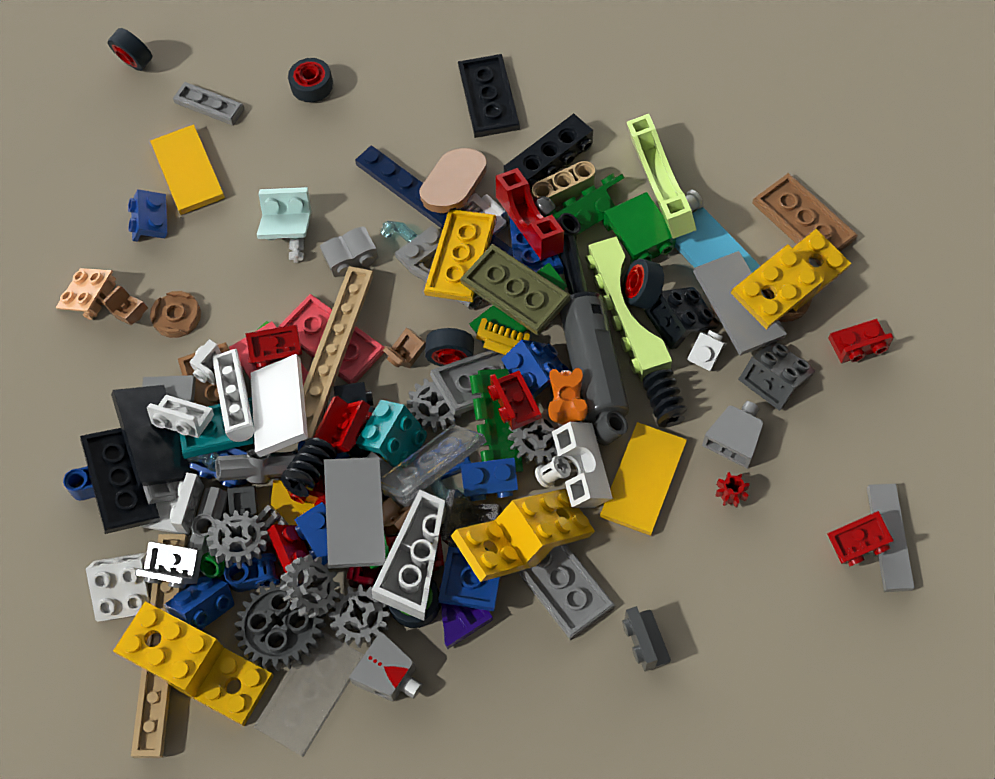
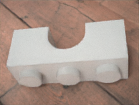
(580, 445)

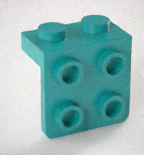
(392, 433)

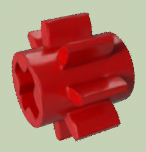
(736, 484)

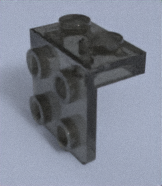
(463, 513)

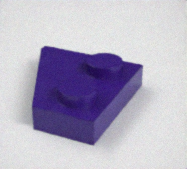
(461, 622)

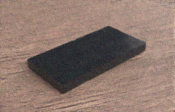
(488, 95)
(152, 450)
(114, 484)

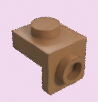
(124, 306)
(405, 349)
(393, 516)

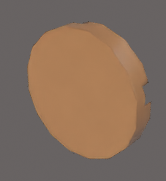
(175, 314)

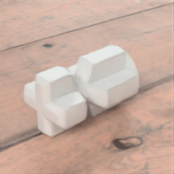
(296, 246)

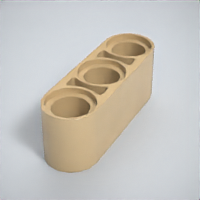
(574, 179)

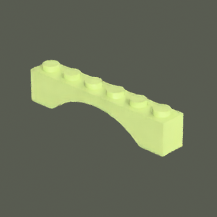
(660, 176)
(645, 349)

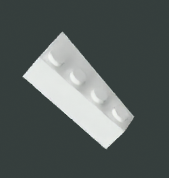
(410, 564)

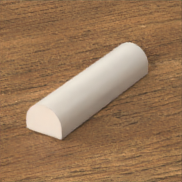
(233, 396)

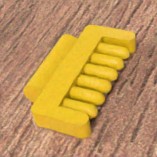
(498, 342)

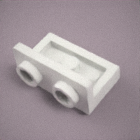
(180, 416)

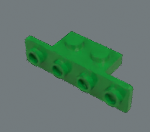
(591, 206)

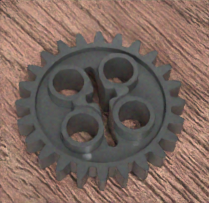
(296, 640)

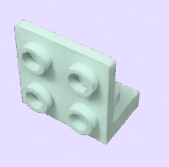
(284, 213)

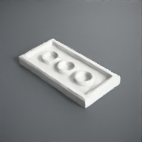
(278, 405)

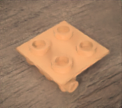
(87, 291)

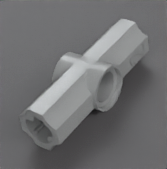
(252, 467)
(211, 508)

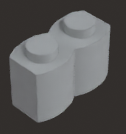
(351, 250)

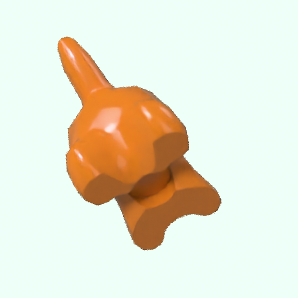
(567, 402)

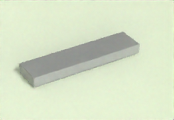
(895, 562)

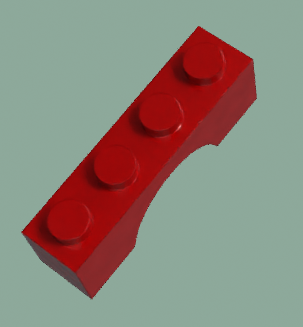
(542, 233)

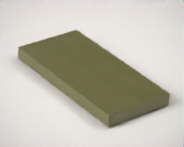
(515, 289)

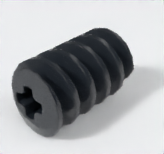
(664, 398)
(307, 466)

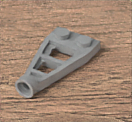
(421, 250)

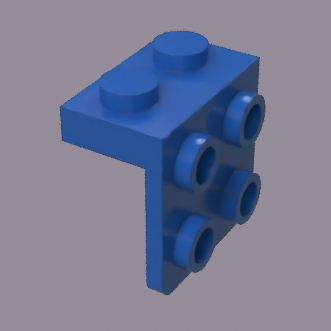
(534, 362)

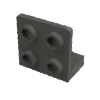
(775, 374)

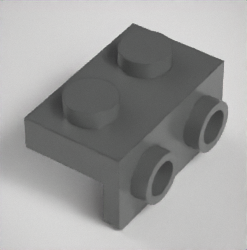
(648, 642)

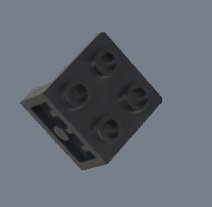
(679, 314)

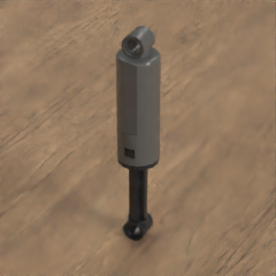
(591, 344)

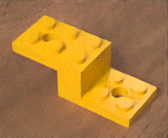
(790, 278)
(522, 534)
(193, 663)

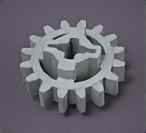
(424, 400)
(530, 445)
(237, 539)
(315, 599)
(349, 620)

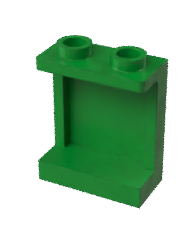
(640, 228)

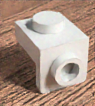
(706, 350)
(203, 363)

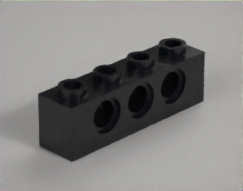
(553, 150)

